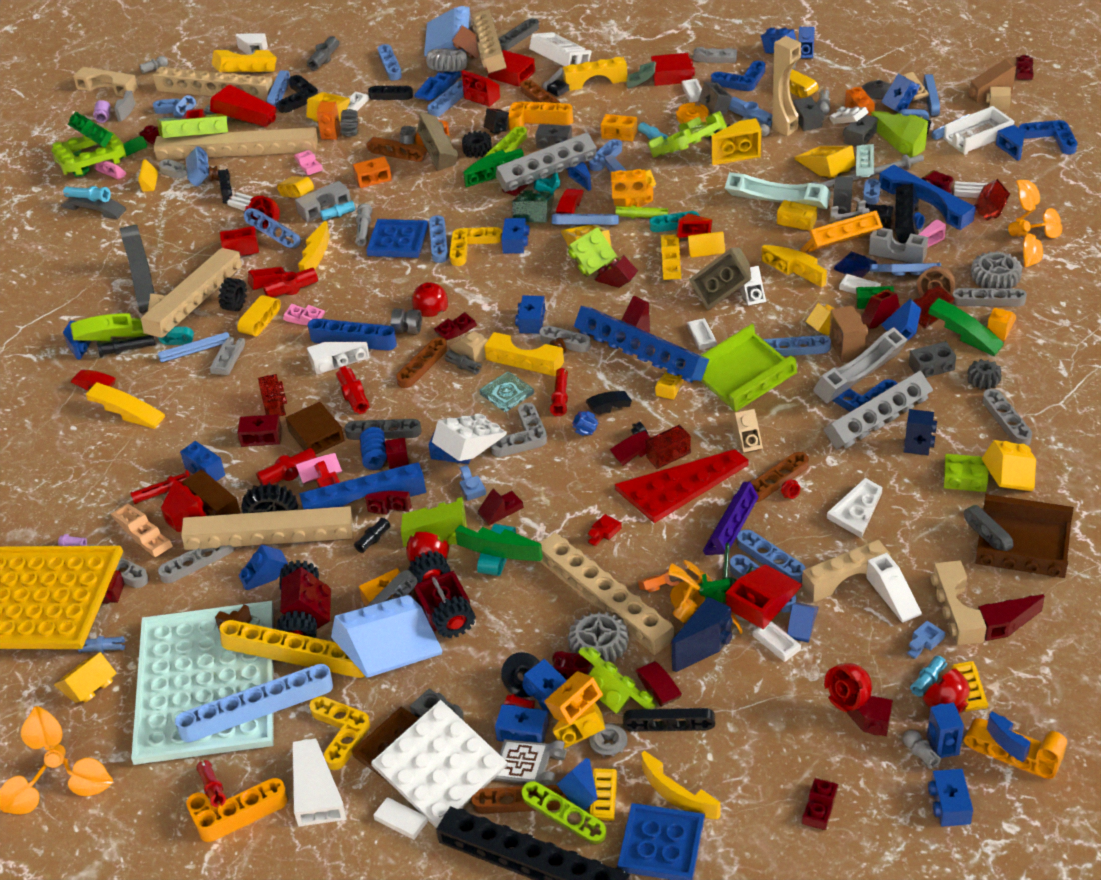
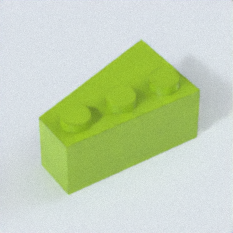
(438, 520)

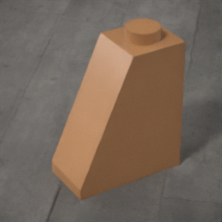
(998, 76)

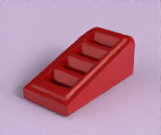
(258, 277)

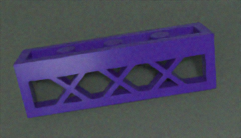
(732, 520)

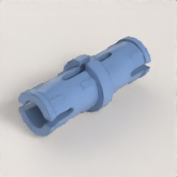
(103, 644)

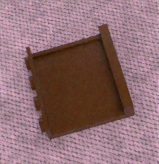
(1038, 536)

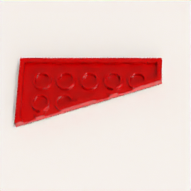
(672, 488)

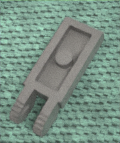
(715, 55)
(227, 356)

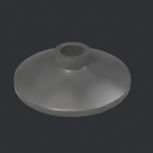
(876, 89)

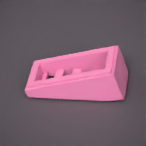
(935, 232)

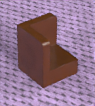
(242, 615)

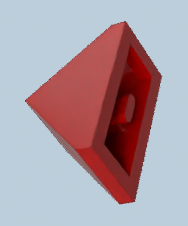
(693, 225)

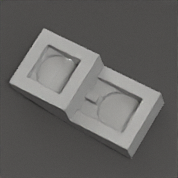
(124, 106)

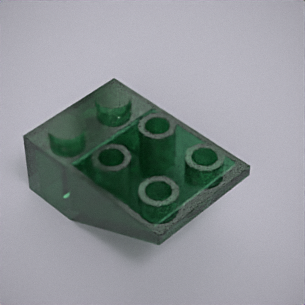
(533, 206)

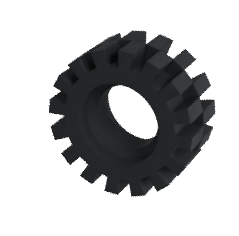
(476, 144)
(232, 294)

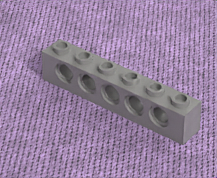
(537, 161)
(915, 385)

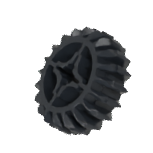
(268, 499)

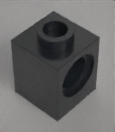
(496, 120)

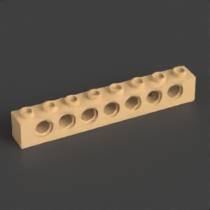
(488, 41)
(209, 83)
(606, 593)

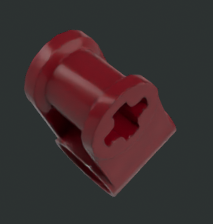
(939, 180)
(570, 664)

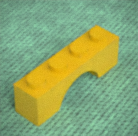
(231, 62)
(577, 74)
(541, 360)

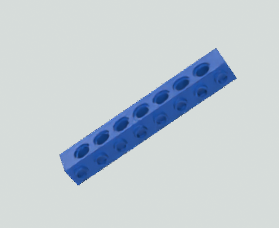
(599, 325)

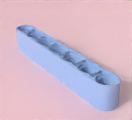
(254, 703)

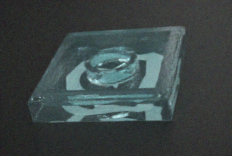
(506, 391)

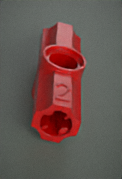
(290, 283)
(352, 390)
(284, 468)

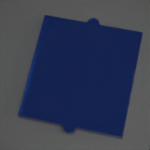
(854, 265)

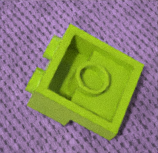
(591, 252)
(965, 473)

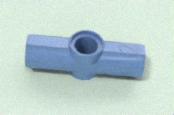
(750, 110)

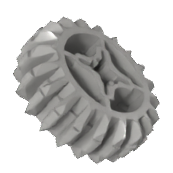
(446, 60)
(996, 270)
(611, 633)

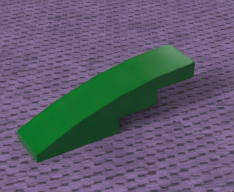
(970, 329)
(503, 545)

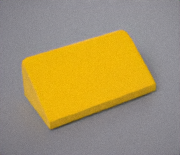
(147, 176)
(706, 244)

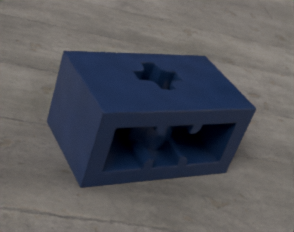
(919, 432)

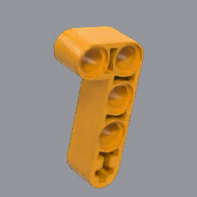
(539, 113)
(1043, 757)
(237, 811)

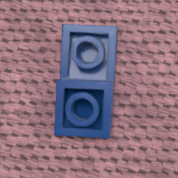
(1001, 731)

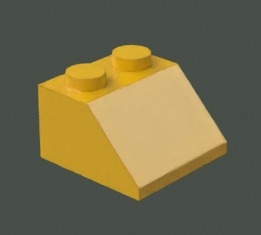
(314, 101)
(1011, 465)
(86, 678)

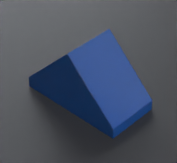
(802, 621)
(580, 785)

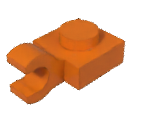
(653, 583)

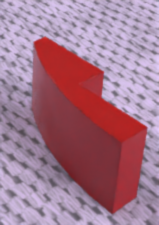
(569, 201)
(88, 378)

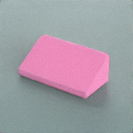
(110, 169)

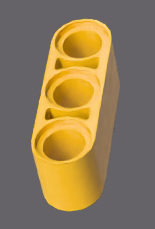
(802, 85)
(295, 187)
(258, 315)

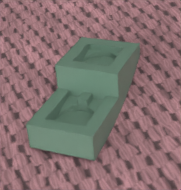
(644, 74)

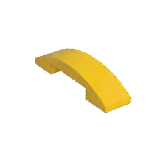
(676, 794)

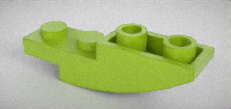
(107, 326)

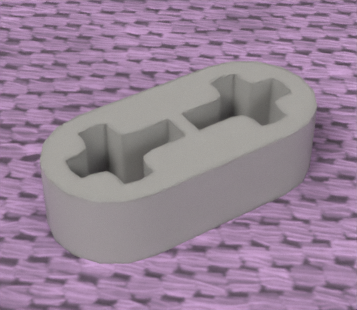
(172, 168)

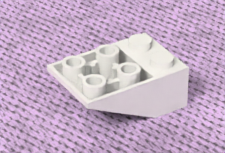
(466, 435)

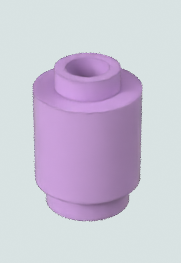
(101, 111)

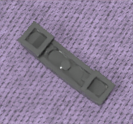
(109, 209)

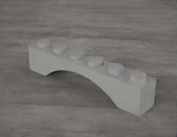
(842, 378)

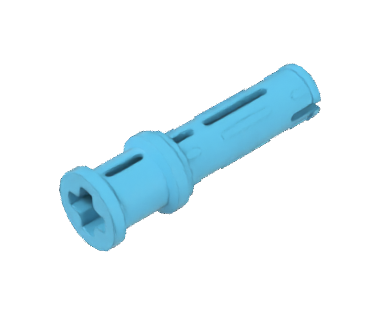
(92, 193)

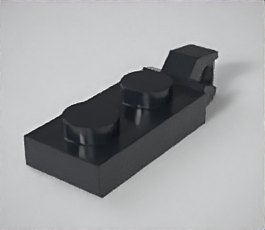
(224, 179)

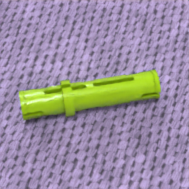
(642, 212)

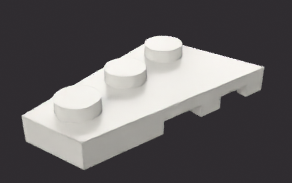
(856, 507)

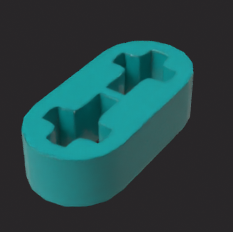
(178, 336)

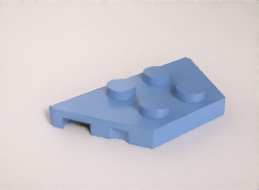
(901, 269)

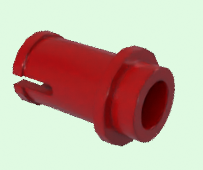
(521, 702)

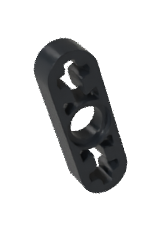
(390, 92)

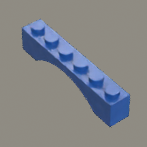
(954, 210)
(404, 478)

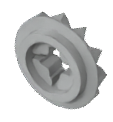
(610, 732)

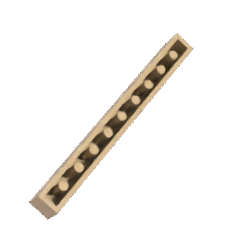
(238, 143)

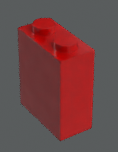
(672, 68)
(518, 69)

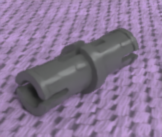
(463, 362)

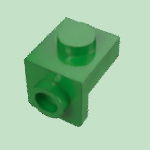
(714, 589)

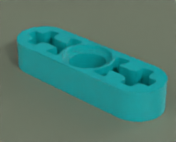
(664, 222)

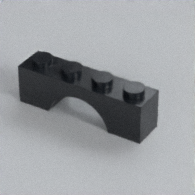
(905, 207)

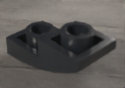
(603, 402)

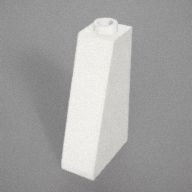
(314, 788)

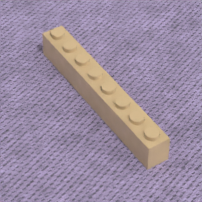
(190, 293)
(267, 528)

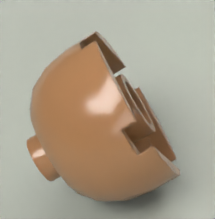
(936, 276)

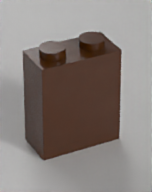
(315, 428)

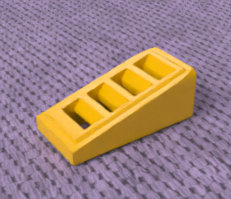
(668, 385)
(970, 672)
(605, 780)

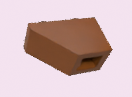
(466, 39)

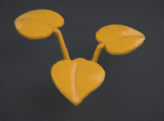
(1032, 247)
(687, 606)
(41, 730)

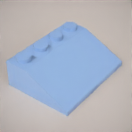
(444, 27)
(386, 635)

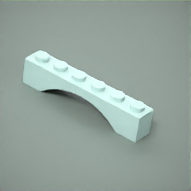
(754, 188)

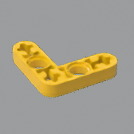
(489, 235)
(346, 725)

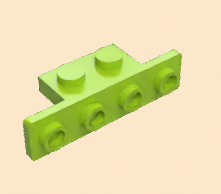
(615, 687)

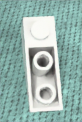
(334, 355)
(892, 587)

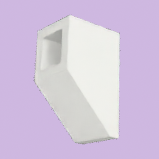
(250, 42)
(753, 290)

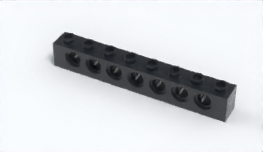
(518, 859)

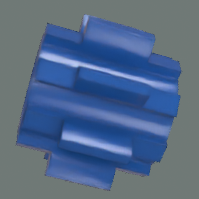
(585, 423)

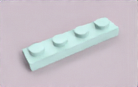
(865, 160)

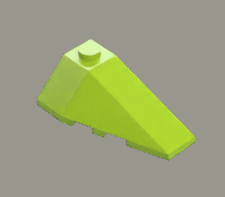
(903, 132)

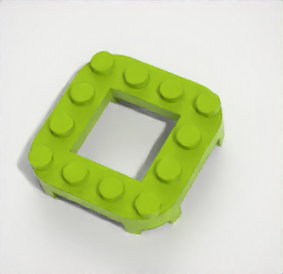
(689, 132)
(69, 163)

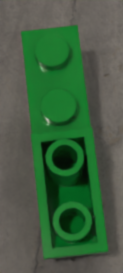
(90, 129)
(485, 168)

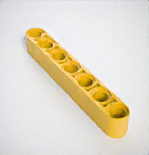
(286, 647)

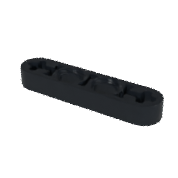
(642, 719)

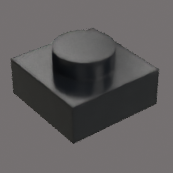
(558, 87)

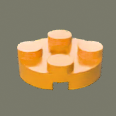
(690, 111)

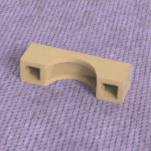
(92, 78)
(824, 578)
(964, 622)

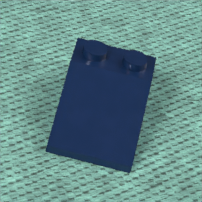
(702, 634)

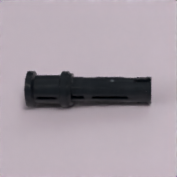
(116, 346)

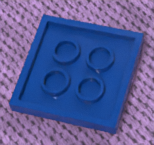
(397, 238)
(661, 842)

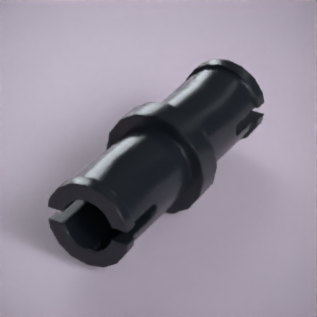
(372, 535)

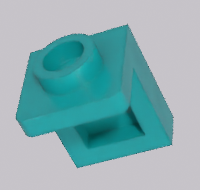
(547, 184)

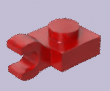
(325, 477)
(605, 528)

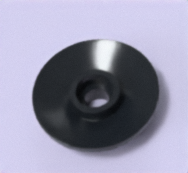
(514, 664)

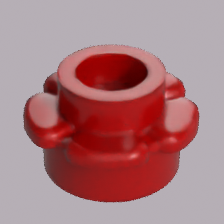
(790, 489)

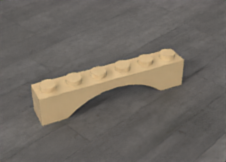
(785, 116)

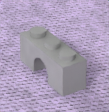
(311, 204)
(883, 245)

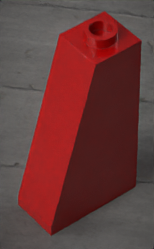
(242, 106)

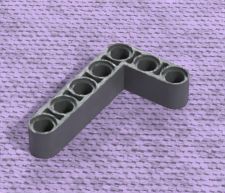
(138, 265)

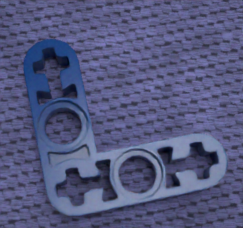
(745, 83)
(1056, 128)
(858, 400)

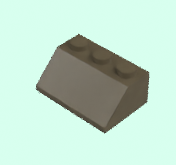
(436, 141)
(722, 277)

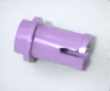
(66, 540)

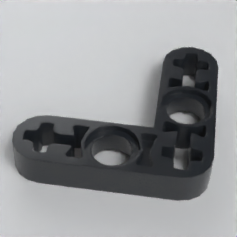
(304, 91)

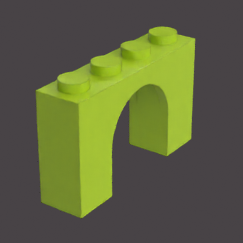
(194, 126)

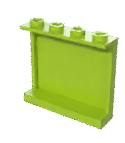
(745, 368)

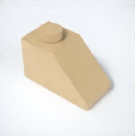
(471, 345)

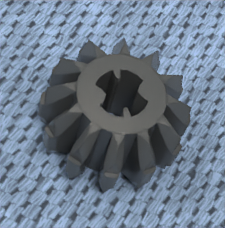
(349, 122)
(984, 374)

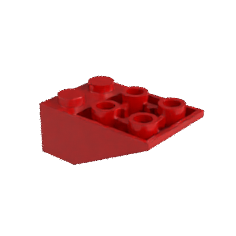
(761, 595)

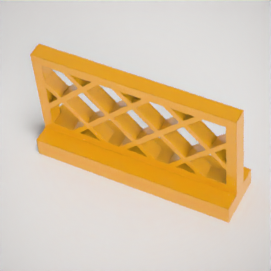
(842, 231)

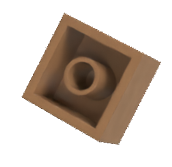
(847, 333)

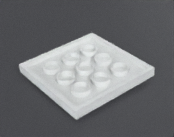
(439, 763)

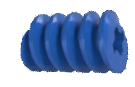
(373, 448)

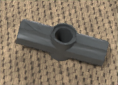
(322, 53)

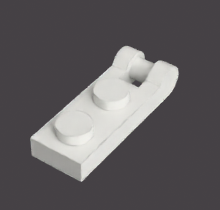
(848, 115)

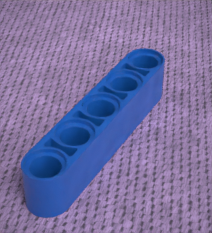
(377, 336)

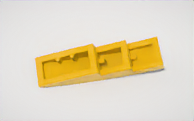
(316, 247)
(670, 257)
(128, 406)

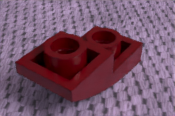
(1024, 67)
(150, 133)
(452, 329)
(630, 448)
(383, 501)
(659, 682)
(820, 804)

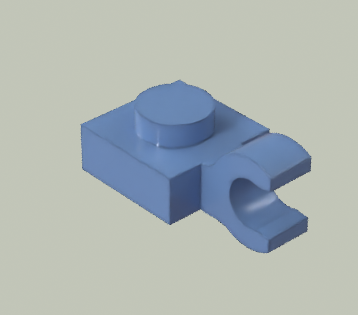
(471, 486)
(925, 636)

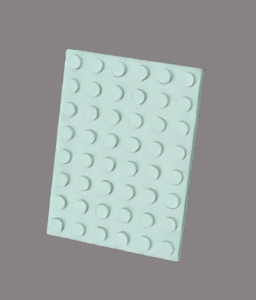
(186, 668)

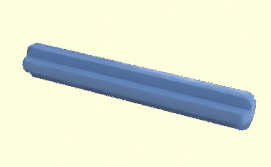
(193, 347)

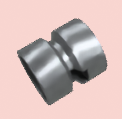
(409, 321)

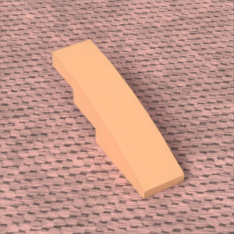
(141, 530)

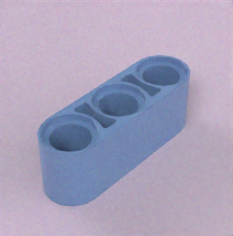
(197, 166)

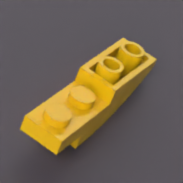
(791, 261)

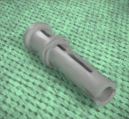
(363, 220)

